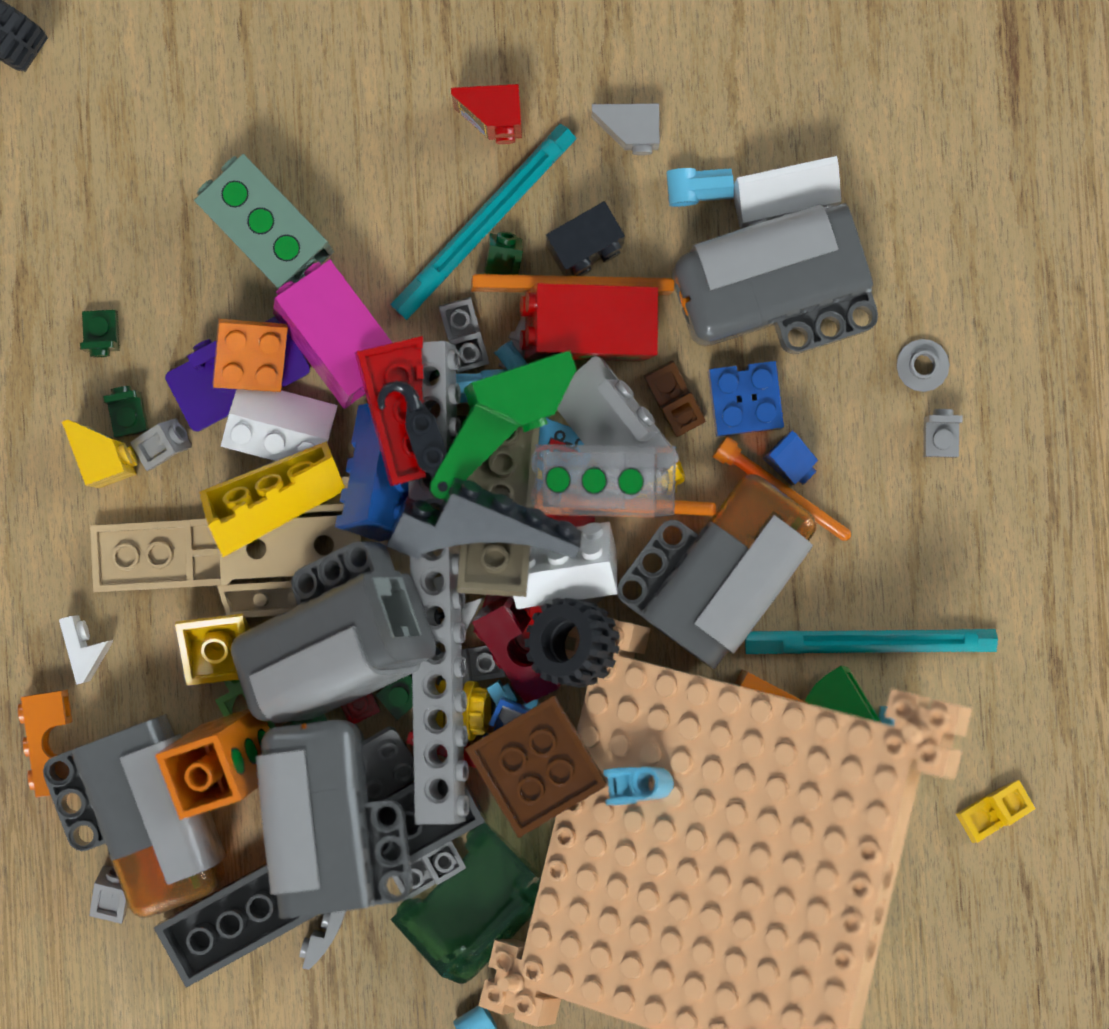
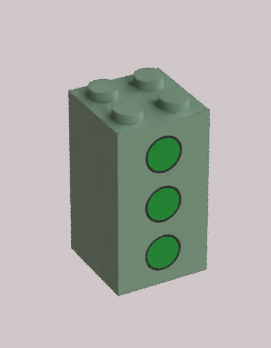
(262, 222)

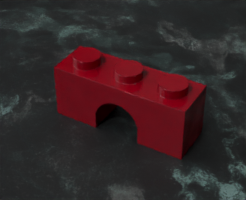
(498, 627)

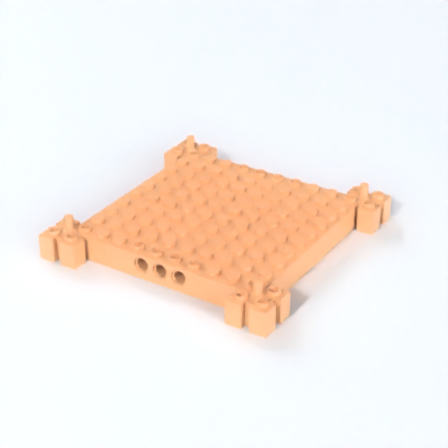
(747, 885)

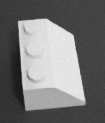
(787, 190)
(276, 423)

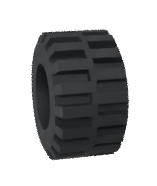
(19, 38)
(549, 637)

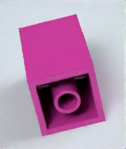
(329, 327)

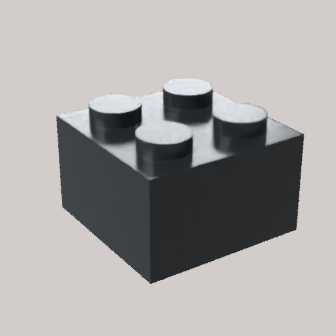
(586, 240)

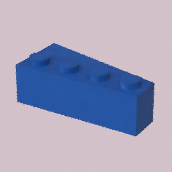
(369, 500)

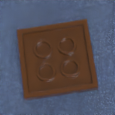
(536, 766)

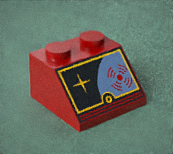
(491, 110)

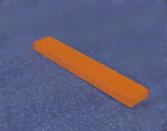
(522, 283)

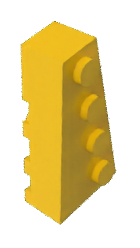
(269, 497)

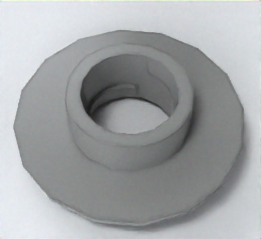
(907, 371)

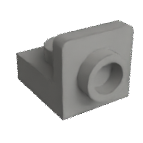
(942, 434)
(161, 443)
(108, 897)

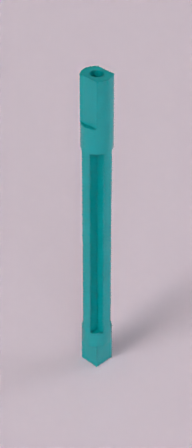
(483, 221)
(871, 641)

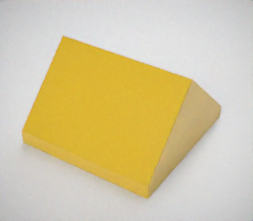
(207, 647)

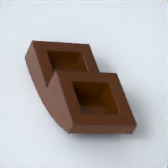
(674, 398)

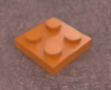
(249, 355)

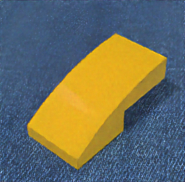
(995, 810)

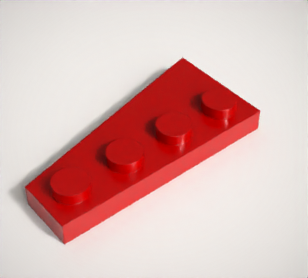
(378, 367)

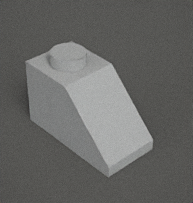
(630, 125)

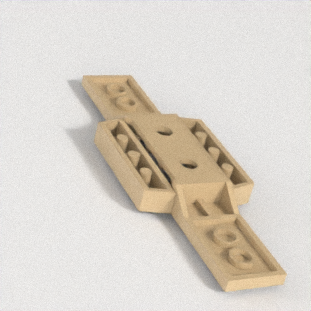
(187, 556)

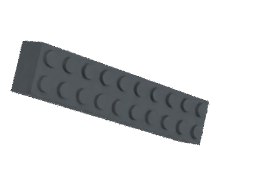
(247, 914)

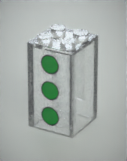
(604, 480)

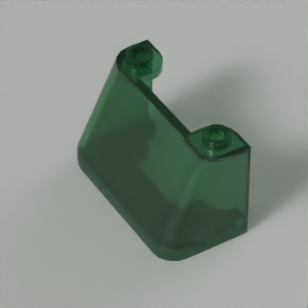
(473, 908)

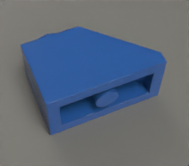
(792, 459)

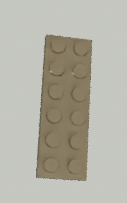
(501, 566)

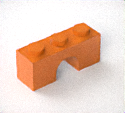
(41, 715)

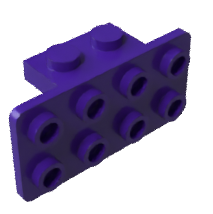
(208, 405)

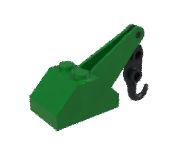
(498, 408)

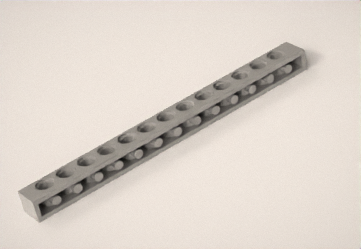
(427, 701)

